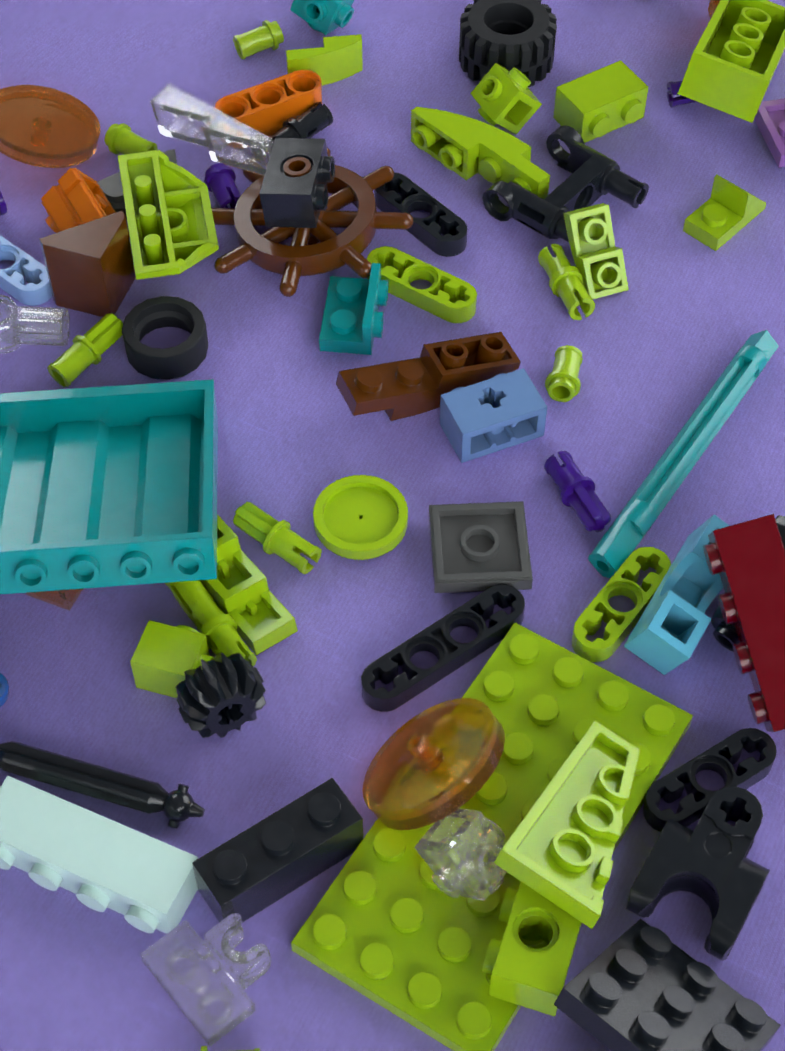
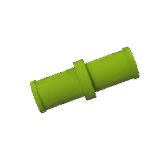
(566, 282)

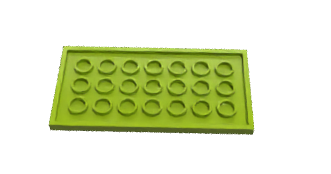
(385, 918)

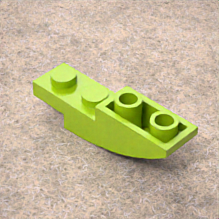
(476, 147)

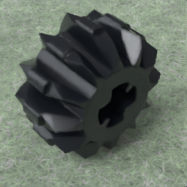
(220, 695)

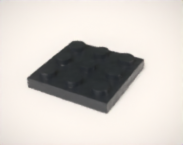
(661, 999)

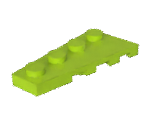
(572, 828)

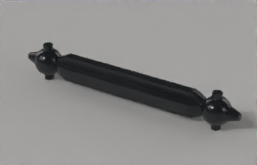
(98, 782)

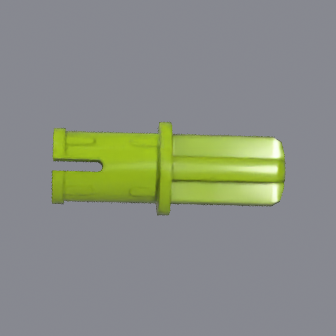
(86, 350)
(276, 537)

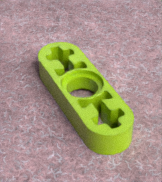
(446, 298)
(619, 623)

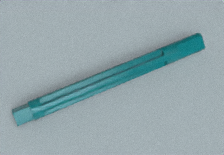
(682, 455)

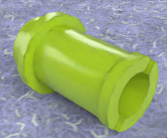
(258, 39)
(122, 140)
(563, 380)

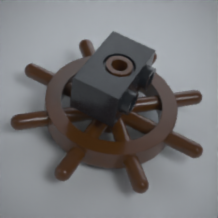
(297, 206)

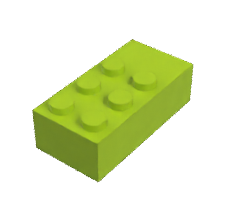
(736, 57)

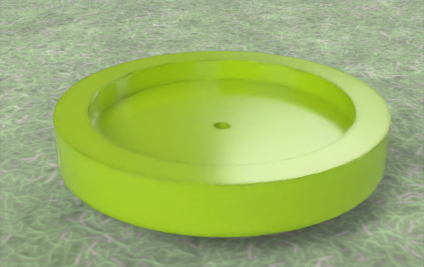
(360, 517)

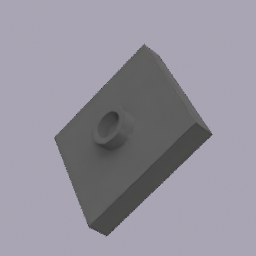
(479, 546)

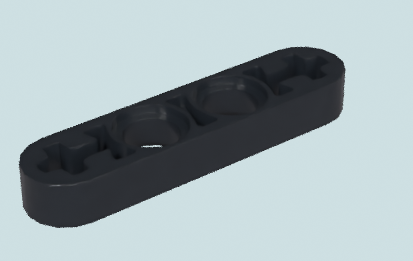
(438, 641)

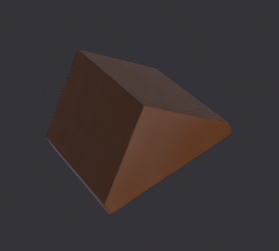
(90, 265)

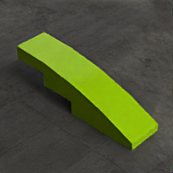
(245, 595)

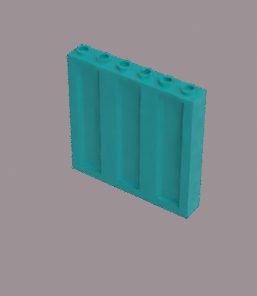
(108, 486)

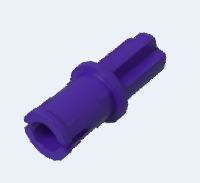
(578, 492)

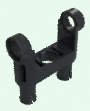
(590, 179)

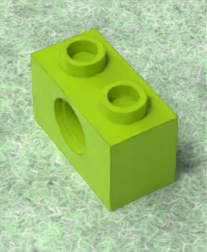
(524, 973)

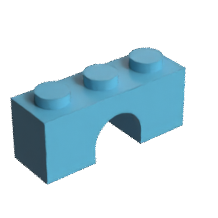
(675, 614)

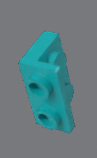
(352, 313)

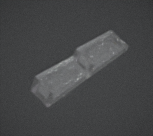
(196, 122)

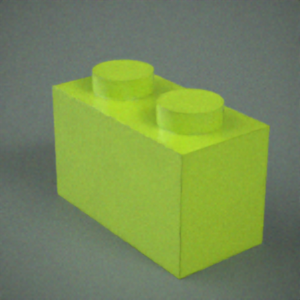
(601, 101)

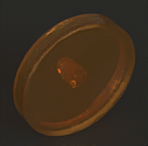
(46, 127)
(433, 764)

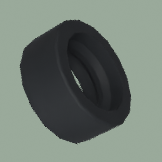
(160, 313)

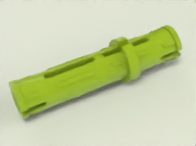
(210, 619)

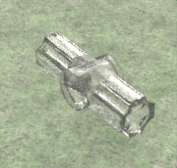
(31, 325)

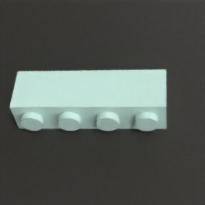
(94, 858)

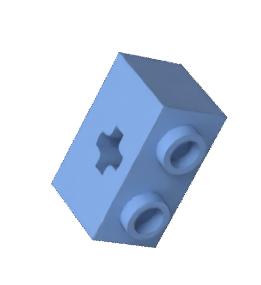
(492, 415)

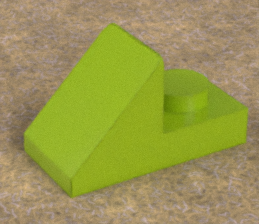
(723, 214)

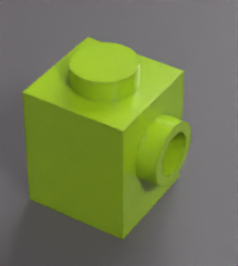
(165, 656)

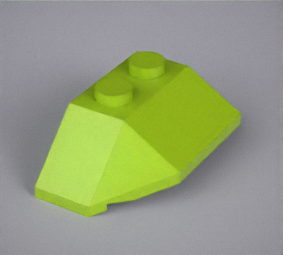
(165, 214)

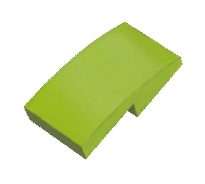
(333, 62)
(595, 250)

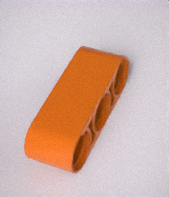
(274, 101)

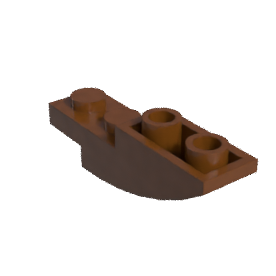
(417, 383)

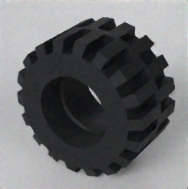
(507, 34)

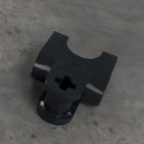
(708, 864)

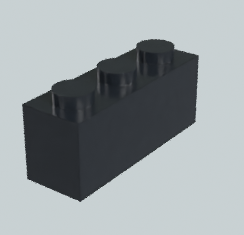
(279, 853)

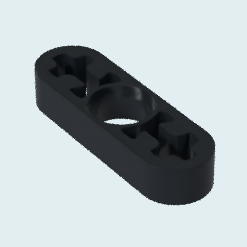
(426, 229)
(718, 759)

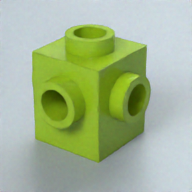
(500, 92)

